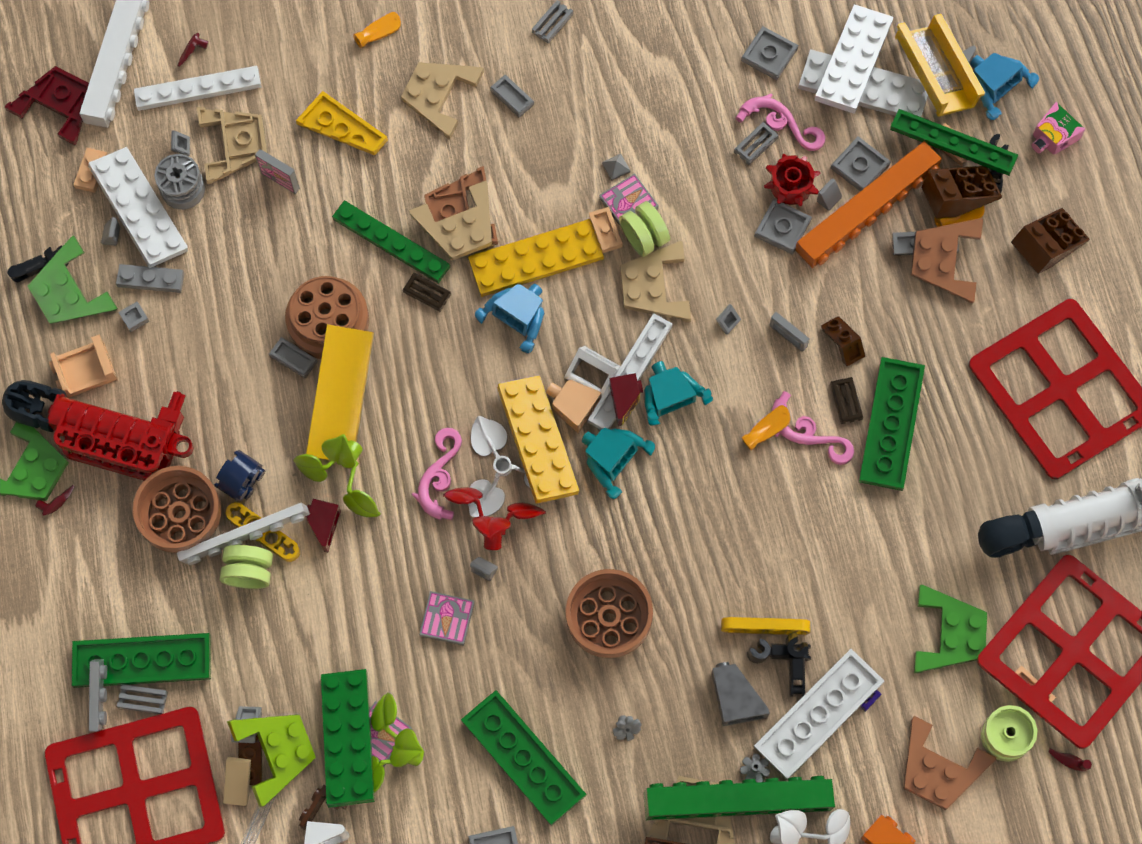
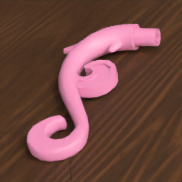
(754, 104)
(808, 439)
(435, 471)

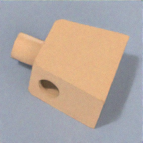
(573, 402)

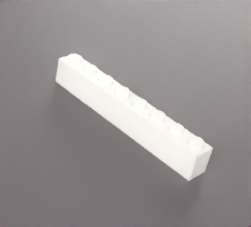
(113, 61)

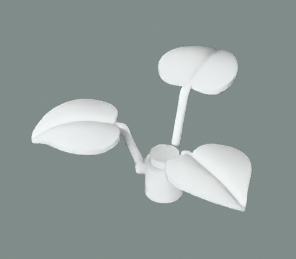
(487, 438)
(793, 823)

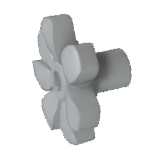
(626, 728)
(753, 773)

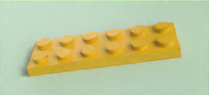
(535, 257)
(538, 439)

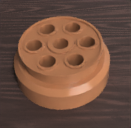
(306, 334)
(166, 485)
(624, 588)

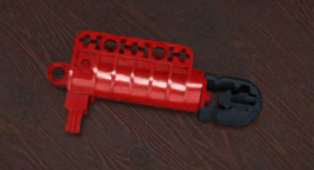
(101, 429)

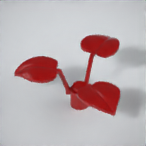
(492, 527)

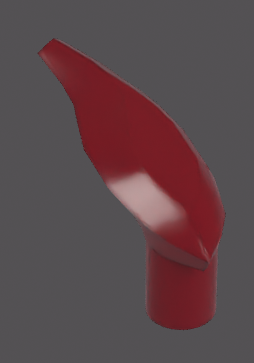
(194, 41)
(55, 504)
(1071, 761)

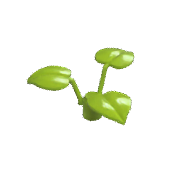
(345, 454)
(406, 747)

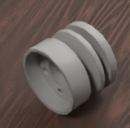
(182, 191)

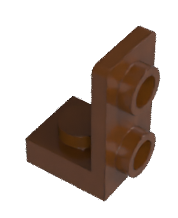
(846, 339)
(253, 752)
(318, 799)

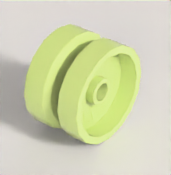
(644, 228)
(246, 566)
(1016, 722)

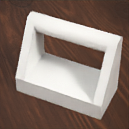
(597, 361)
(325, 833)

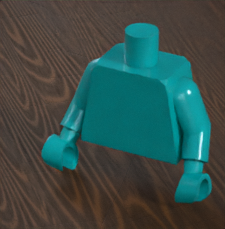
(671, 391)
(610, 453)

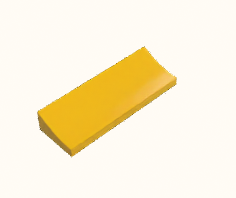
(340, 386)

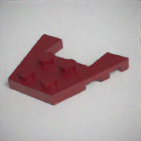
(59, 93)

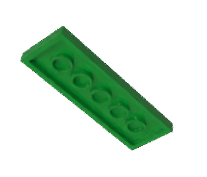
(892, 424)
(144, 659)
(347, 738)
(523, 757)

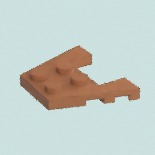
(452, 198)
(936, 256)
(935, 776)

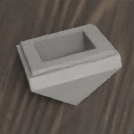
(180, 143)
(616, 167)
(728, 319)

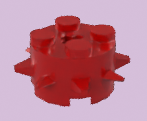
(792, 180)

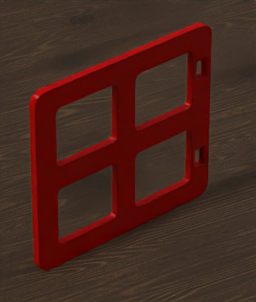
(1060, 388)
(1073, 651)
(134, 790)

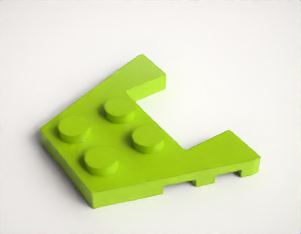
(284, 746)

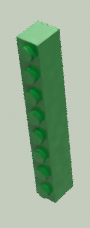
(738, 798)

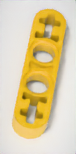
(288, 542)
(765, 625)

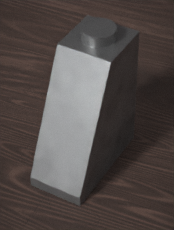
(736, 696)

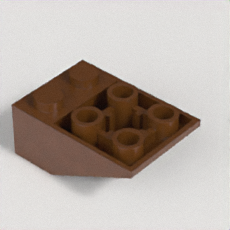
(959, 190)
(1049, 240)

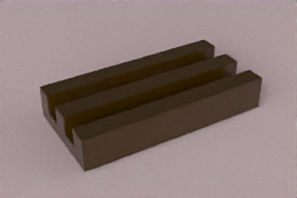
(442, 300)
(850, 418)

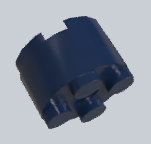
(239, 476)

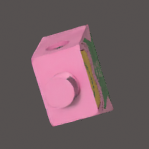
(1056, 131)

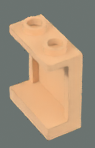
(83, 368)

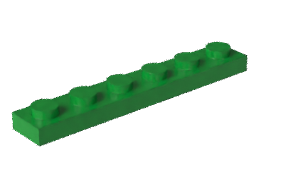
(954, 142)
(391, 241)

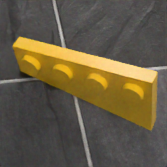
(341, 124)

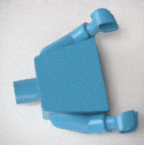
(999, 76)
(519, 309)

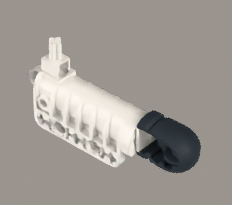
(1067, 523)

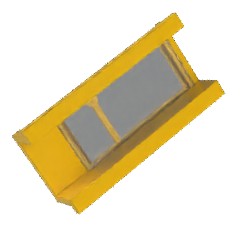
(941, 66)

